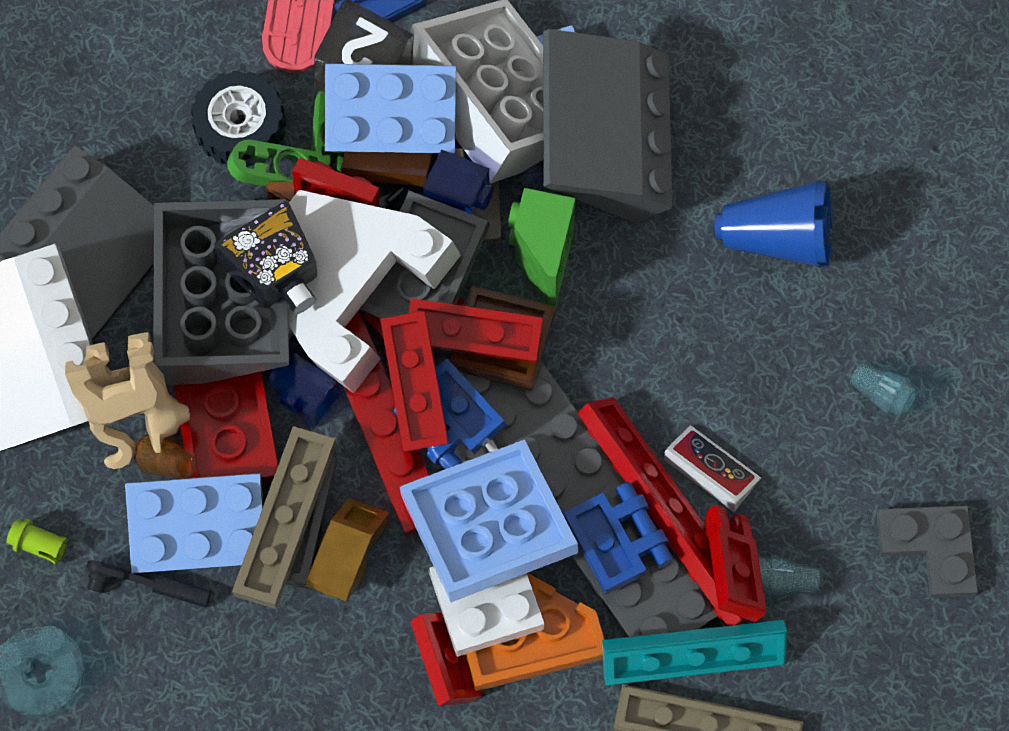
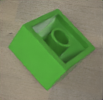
(542, 239)

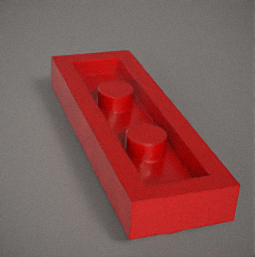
(481, 330)
(414, 381)

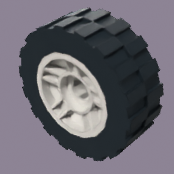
(223, 102)

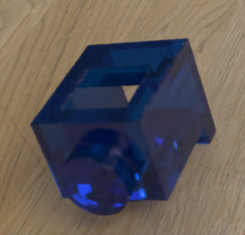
(305, 389)

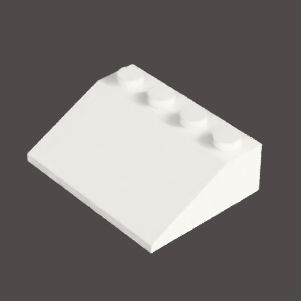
(495, 83)
(38, 335)

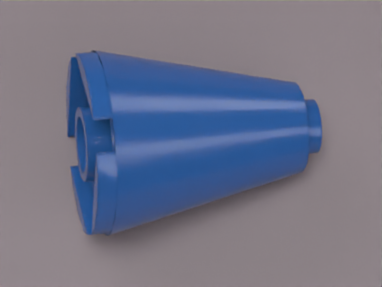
(781, 224)

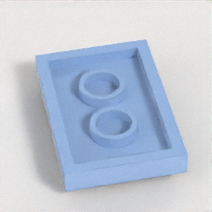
(390, 108)
(192, 521)

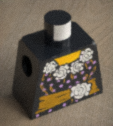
(271, 259)

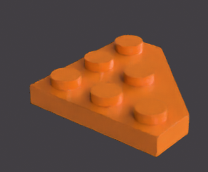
(568, 640)

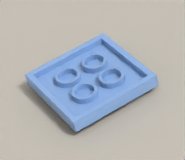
(488, 520)

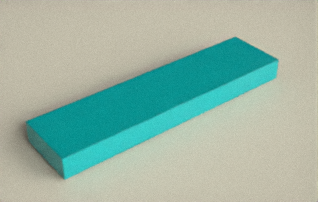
(694, 652)

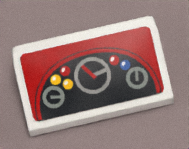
(711, 468)

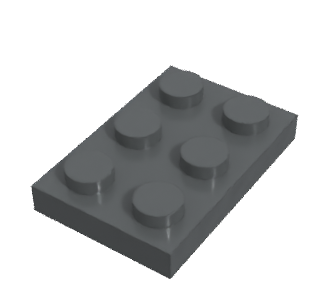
(399, 285)

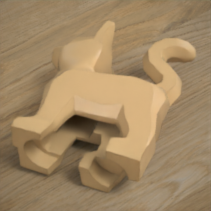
(125, 393)

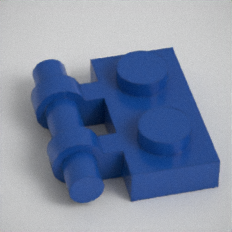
(465, 413)
(605, 542)

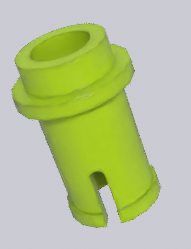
(37, 541)

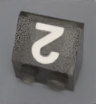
(361, 38)

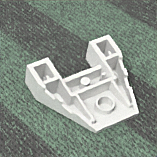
(352, 255)

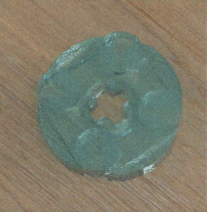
(62, 682)

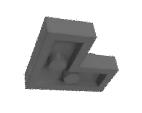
(941, 536)

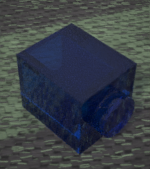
(459, 183)

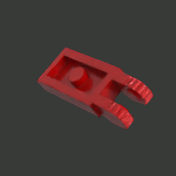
(735, 564)

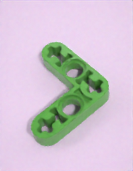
(262, 150)

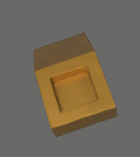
(345, 549)

